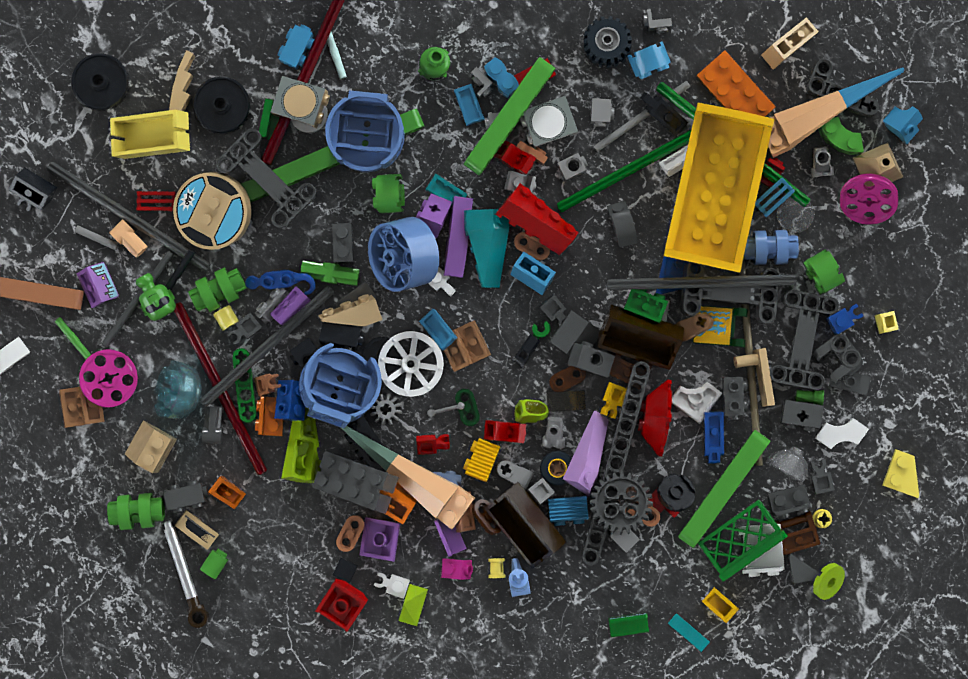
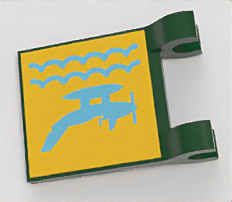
(723, 327)

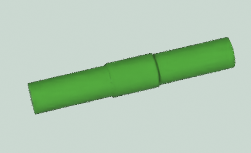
(72, 338)

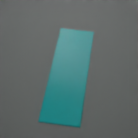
(688, 632)

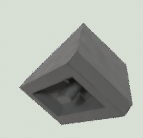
(800, 571)

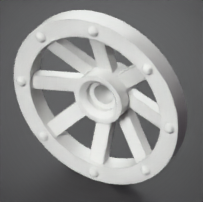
(416, 359)

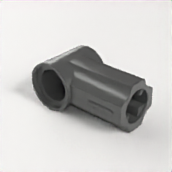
(212, 431)

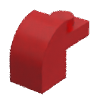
(515, 158)
(505, 431)

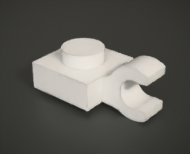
(440, 281)

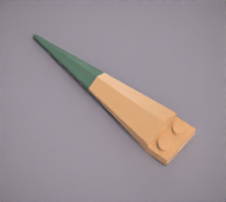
(437, 495)

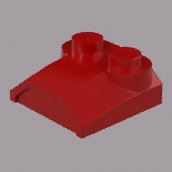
(342, 604)

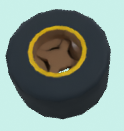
(554, 467)

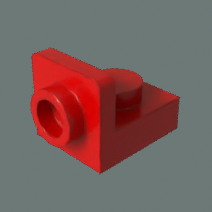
(776, 165)

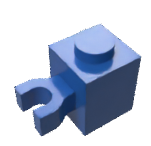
(842, 319)

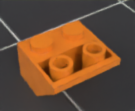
(400, 504)

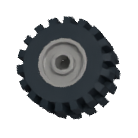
(607, 42)

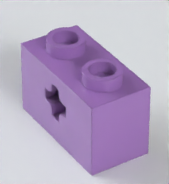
(434, 213)

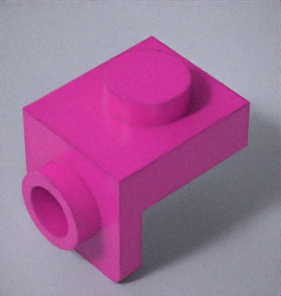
(456, 569)

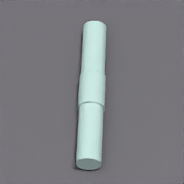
(336, 57)

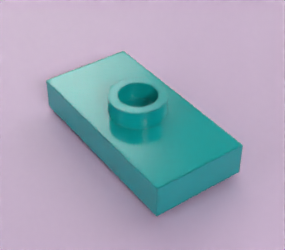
(443, 188)

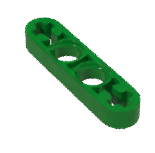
(240, 386)

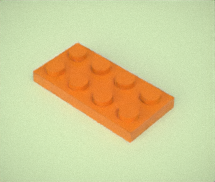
(734, 87)

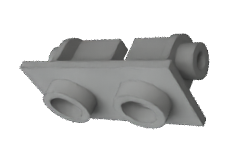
(265, 308)

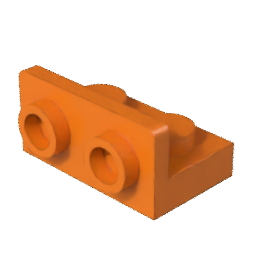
(267, 423)

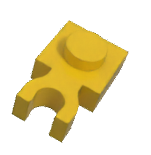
(614, 397)

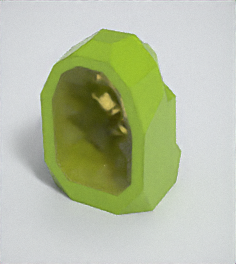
(530, 411)

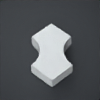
(832, 435)

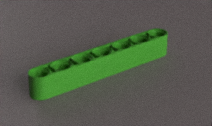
(509, 116)
(724, 489)

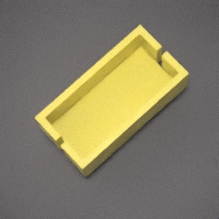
(150, 134)

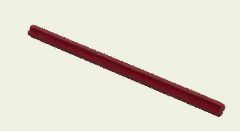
(304, 76)
(224, 397)

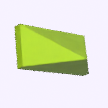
(413, 605)

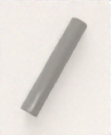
(96, 237)

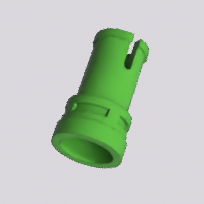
(814, 397)

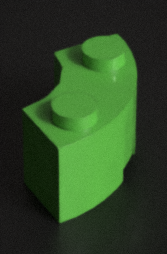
(841, 139)

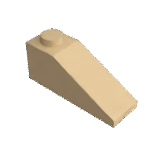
(789, 43)

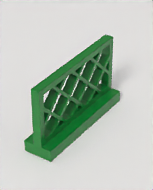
(755, 550)

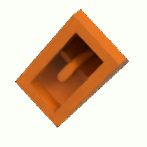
(227, 492)

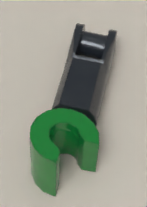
(531, 343)

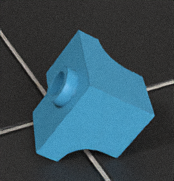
(903, 123)

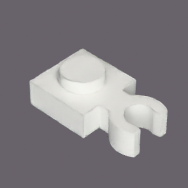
(395, 585)

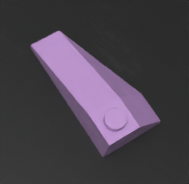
(586, 461)

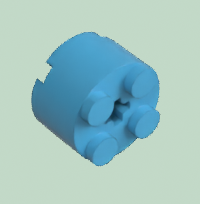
(649, 60)

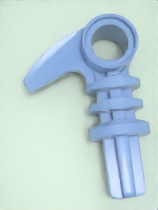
(518, 579)

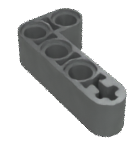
(825, 85)

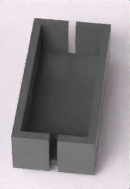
(355, 482)

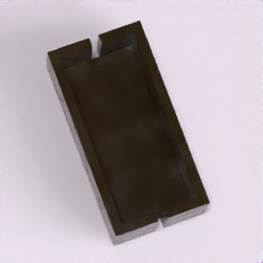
(640, 337)
(525, 525)

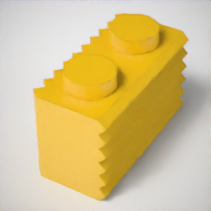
(482, 459)

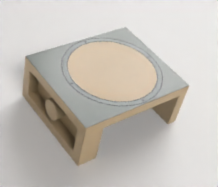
(300, 101)

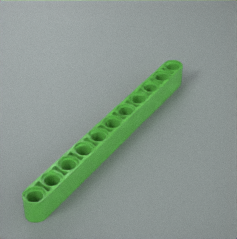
(320, 160)

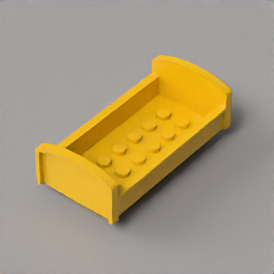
(718, 187)

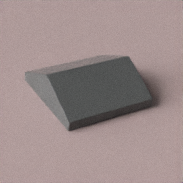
(574, 330)

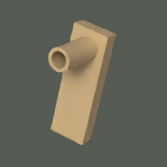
(760, 360)

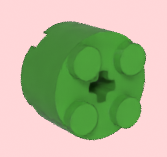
(389, 193)
(824, 271)

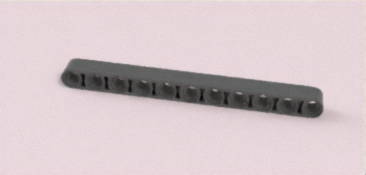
(616, 453)

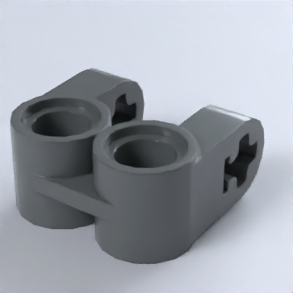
(844, 354)

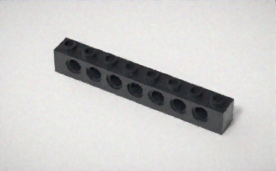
(298, 355)

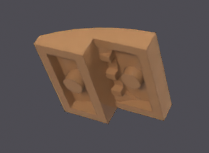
(467, 348)
(78, 409)

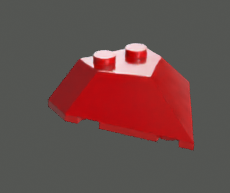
(656, 417)

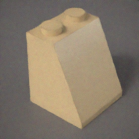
(150, 447)

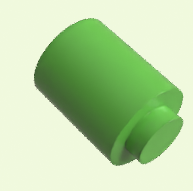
(214, 563)

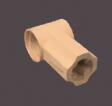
(125, 235)

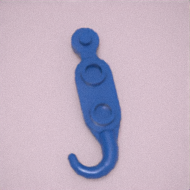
(280, 279)

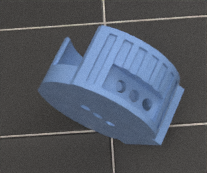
(346, 129)
(357, 390)

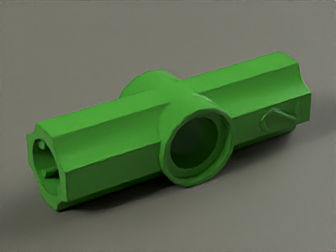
(331, 273)

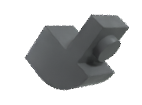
(622, 224)

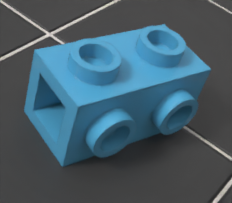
(296, 46)

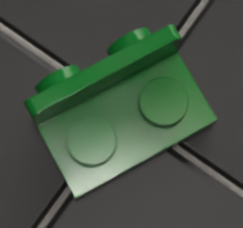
(646, 305)

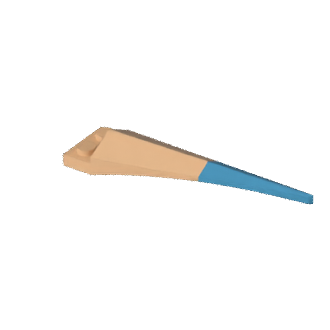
(802, 120)

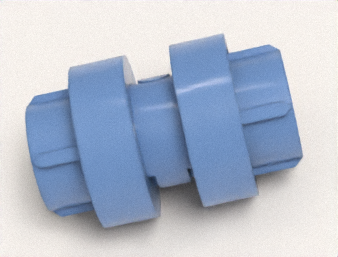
(776, 247)

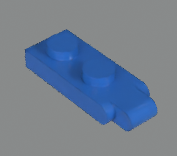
(713, 436)

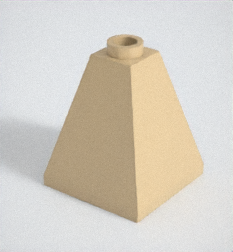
(879, 162)

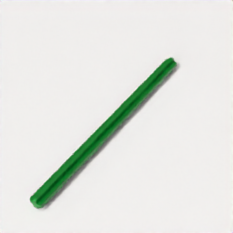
(690, 110)
(624, 172)

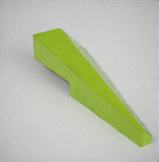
(302, 455)

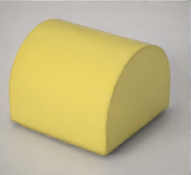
(226, 317)
(886, 322)

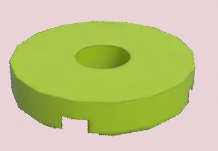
(829, 581)

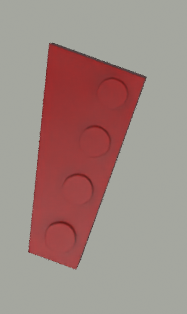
(537, 219)

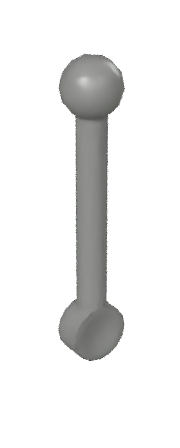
(431, 412)

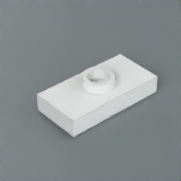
(674, 162)

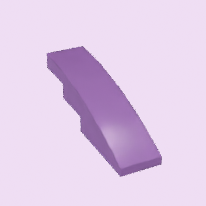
(457, 240)

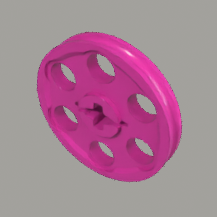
(873, 192)
(99, 373)

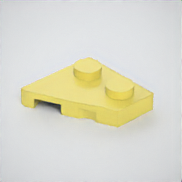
(902, 474)

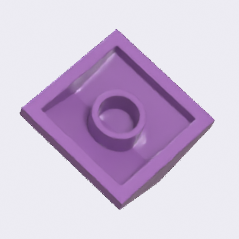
(379, 539)

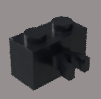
(32, 189)

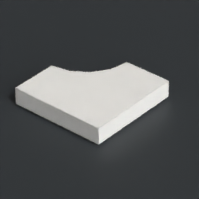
(696, 401)

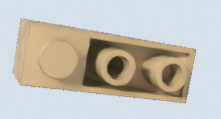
(358, 313)

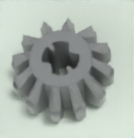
(389, 414)

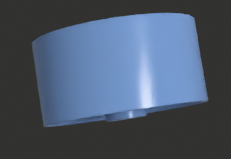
(403, 254)

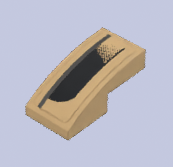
(196, 529)

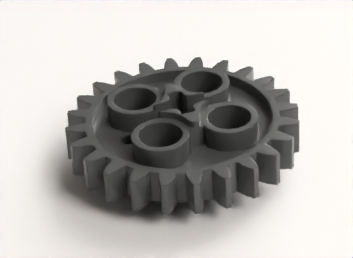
(620, 520)

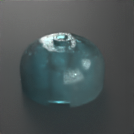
(183, 393)

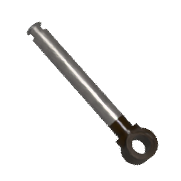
(185, 576)

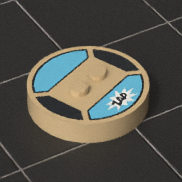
(212, 210)

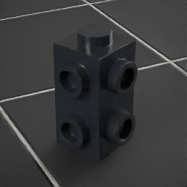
(341, 336)

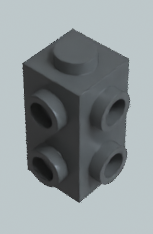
(733, 397)
(192, 494)

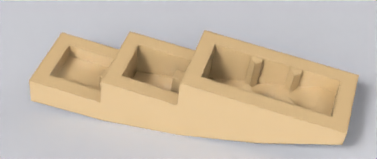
(179, 97)

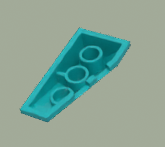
(488, 241)

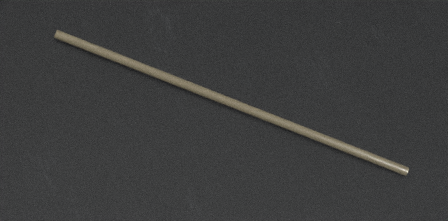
(750, 369)

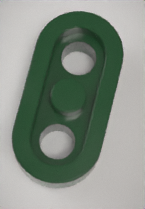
(470, 407)

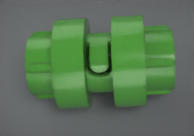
(211, 292)
(143, 511)

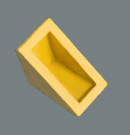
(720, 605)

